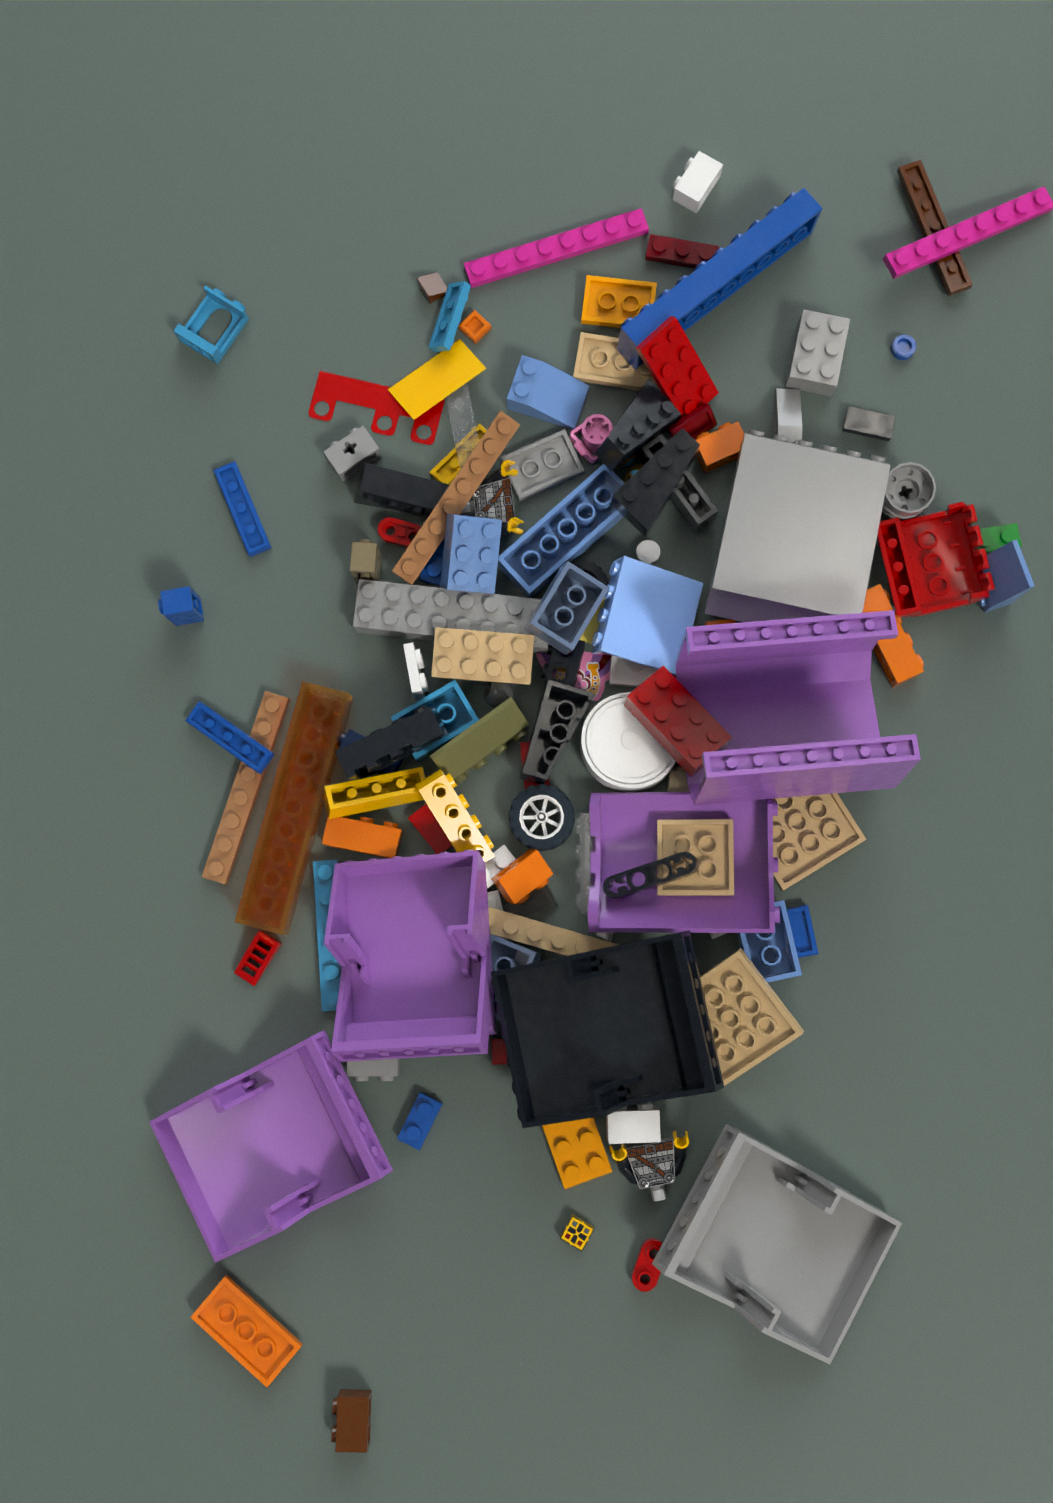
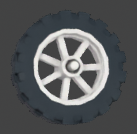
(517, 817)

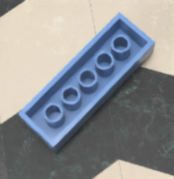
(563, 533)

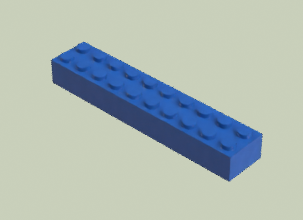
(724, 272)

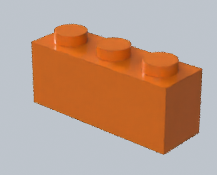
(363, 836)

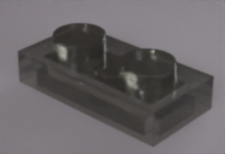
(538, 903)

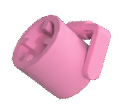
(594, 432)

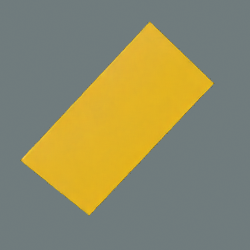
(436, 379)

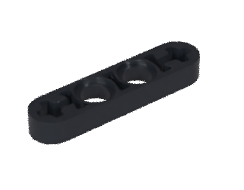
(651, 878)

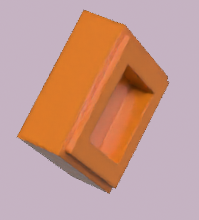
(474, 326)

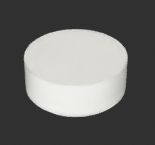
(648, 552)

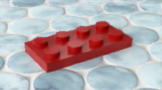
(677, 367)

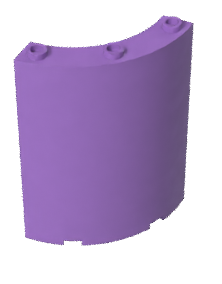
(627, 839)

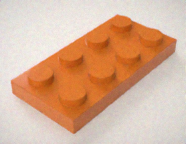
(246, 1330)

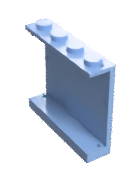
(646, 613)

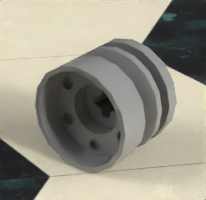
(916, 483)

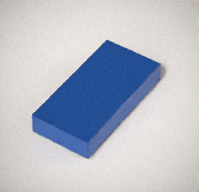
(802, 931)

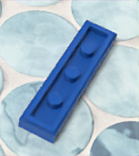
(242, 509)
(230, 737)

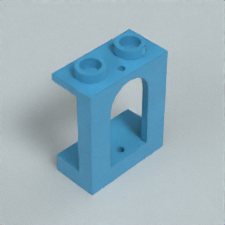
(213, 301)

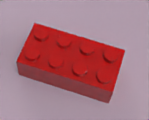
(676, 720)

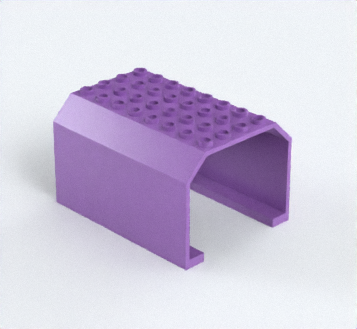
(795, 708)

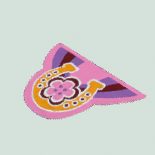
(592, 673)

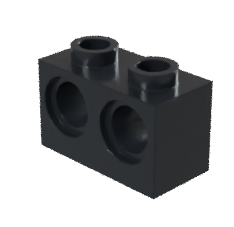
(569, 664)

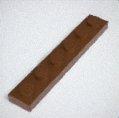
(932, 220)

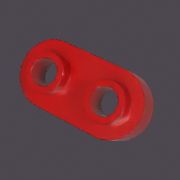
(402, 532)
(644, 1266)

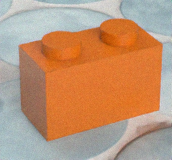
(720, 446)
(522, 877)

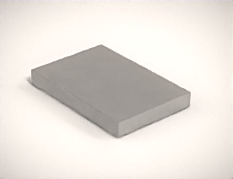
(543, 465)

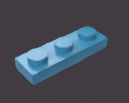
(449, 316)

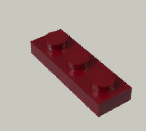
(678, 251)

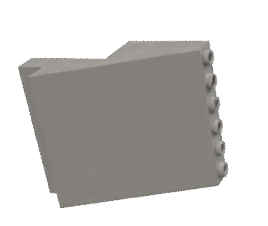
(797, 531)
(777, 1244)

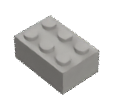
(817, 353)

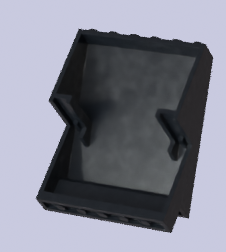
(606, 1030)

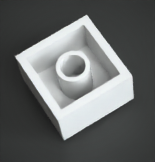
(634, 1124)

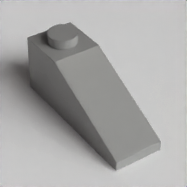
(788, 414)

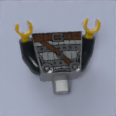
(495, 500)
(652, 1163)

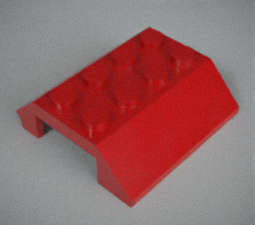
(935, 561)

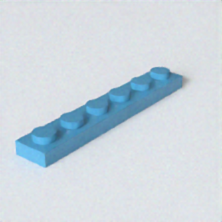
(329, 967)

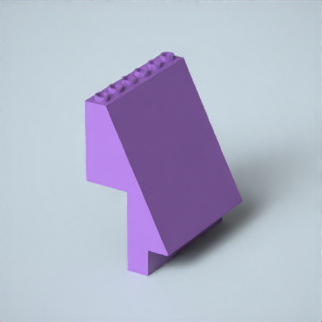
(411, 957)
(270, 1146)

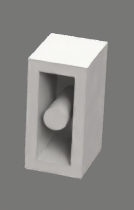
(697, 181)

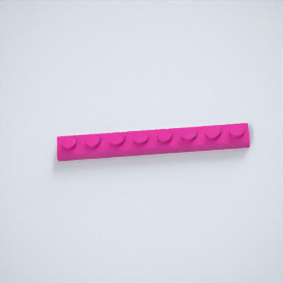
(968, 232)
(556, 248)

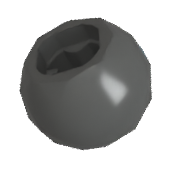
(497, 693)

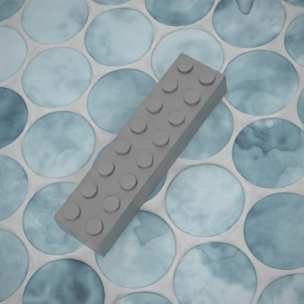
(417, 610)

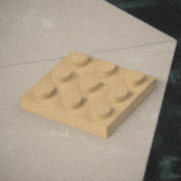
(711, 844)

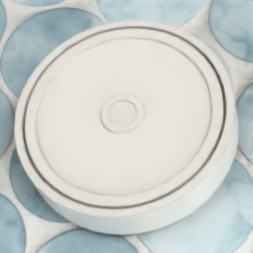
(621, 749)

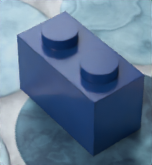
(181, 606)

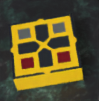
(577, 1232)

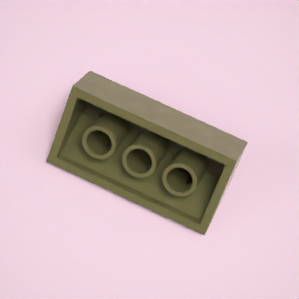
(481, 741)

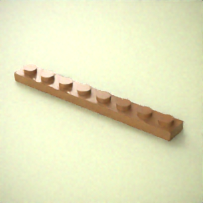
(455, 497)
(244, 792)

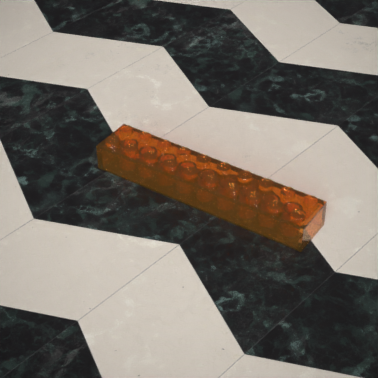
(294, 809)

